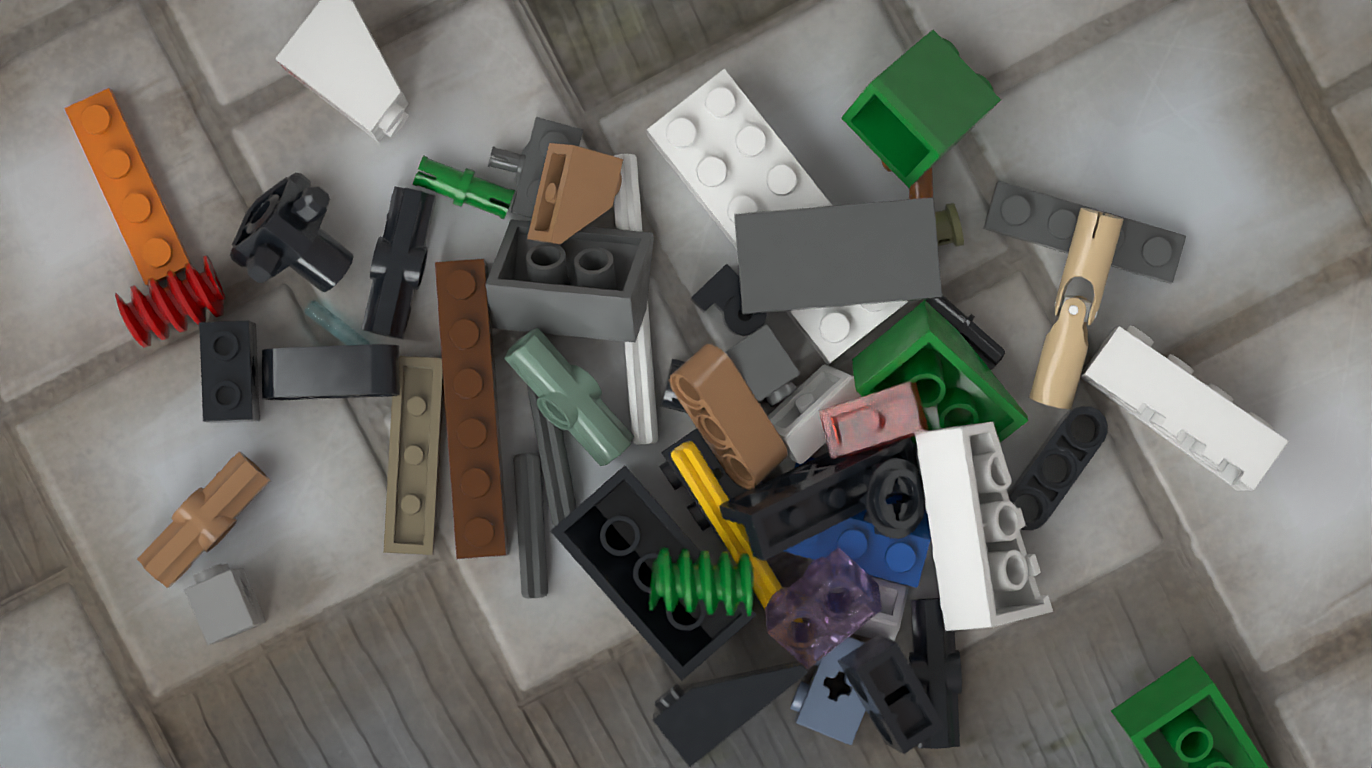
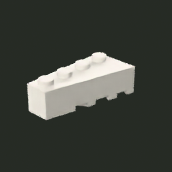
(1183, 409)
(975, 530)

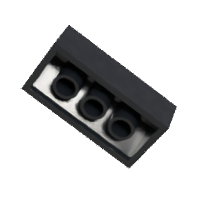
(615, 542)

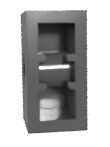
(764, 366)

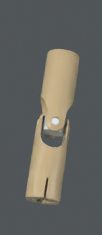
(1067, 341)

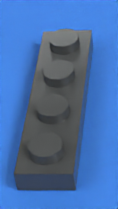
(1052, 223)

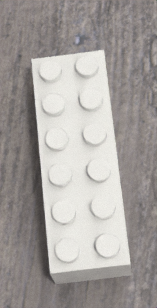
(742, 167)

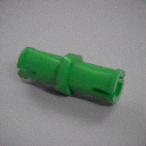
(463, 187)

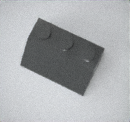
(575, 288)

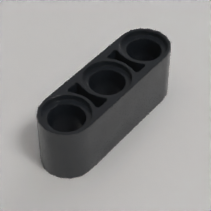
(331, 372)
(1075, 455)

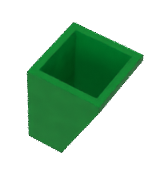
(920, 107)

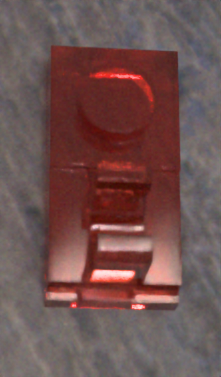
(873, 420)

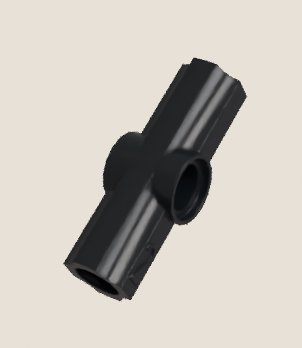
(398, 262)
(937, 668)

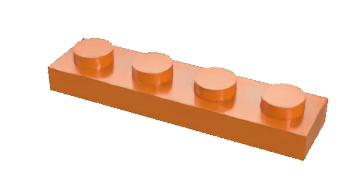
(128, 186)

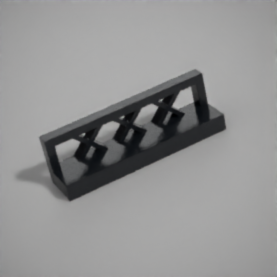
(809, 498)

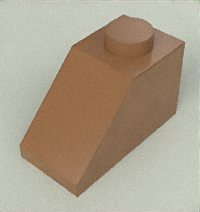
(573, 191)

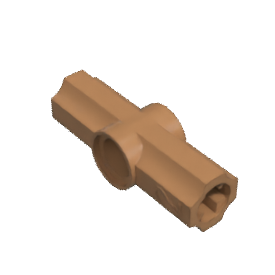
(203, 520)

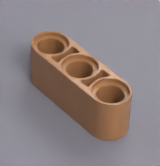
(728, 416)

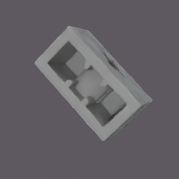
(224, 603)

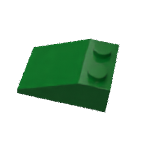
(948, 373)
(1186, 723)

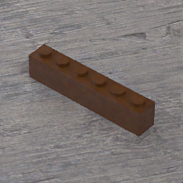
(471, 409)

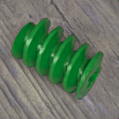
(702, 581)

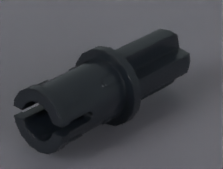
(983, 345)

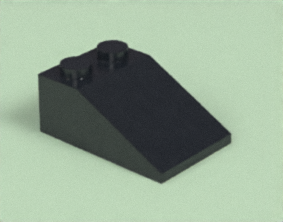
(713, 709)

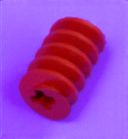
(172, 303)

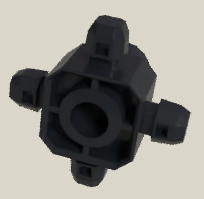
(286, 232)

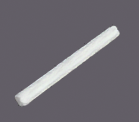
(638, 353)

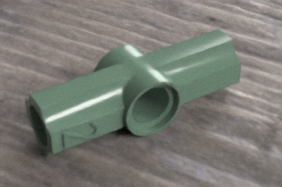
(569, 397)

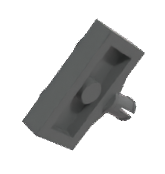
(531, 161)

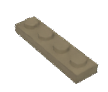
(414, 458)

